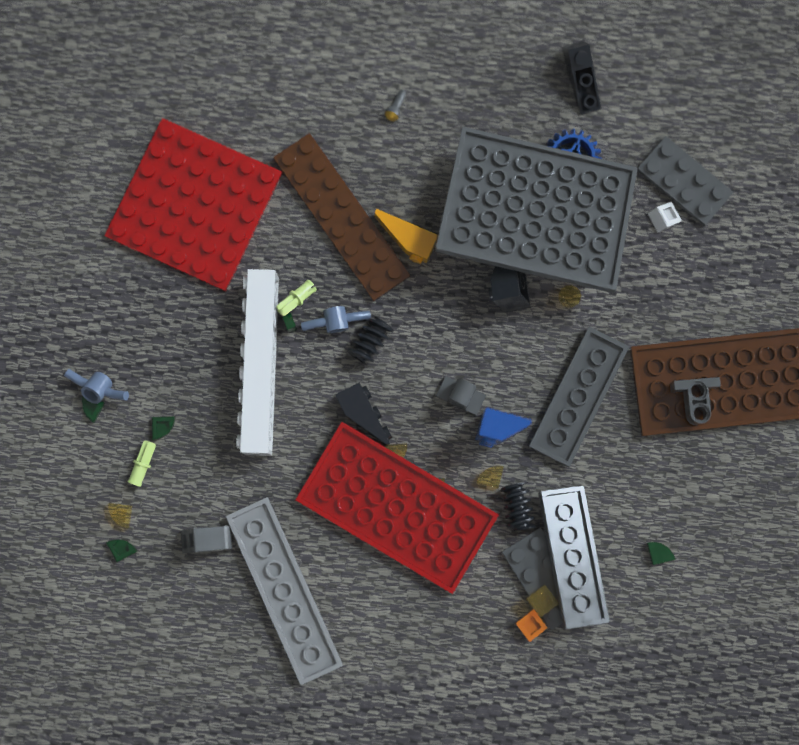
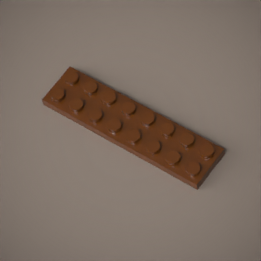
(341, 217)

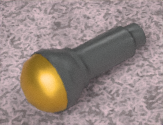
(393, 112)

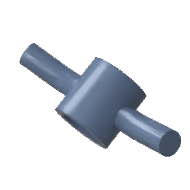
(335, 319)
(96, 387)

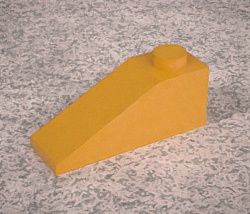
(412, 239)

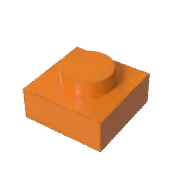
(531, 625)

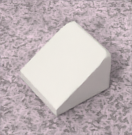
(664, 216)

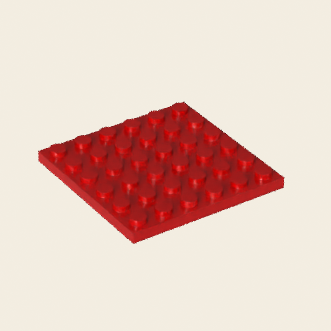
(193, 204)

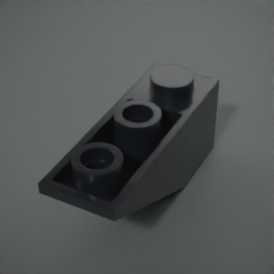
(582, 76)
(359, 410)

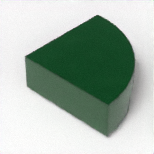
(289, 322)
(92, 410)
(162, 426)
(121, 549)
(659, 553)

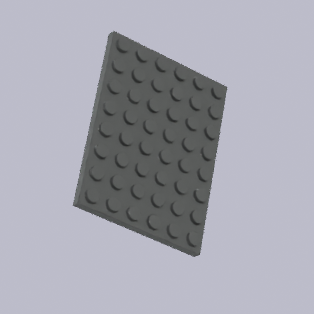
(537, 210)

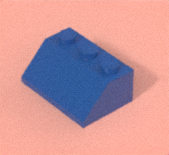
(498, 427)

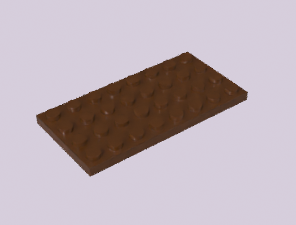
(755, 378)

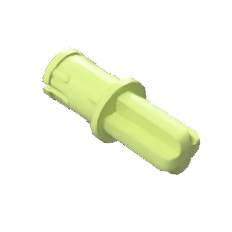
(296, 298)
(142, 463)

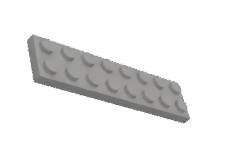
(284, 591)

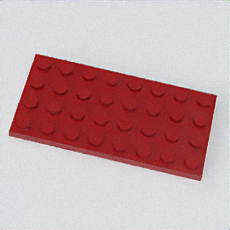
(397, 507)

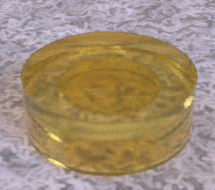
(569, 296)

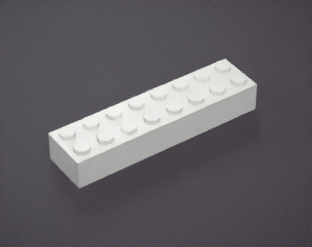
(259, 362)

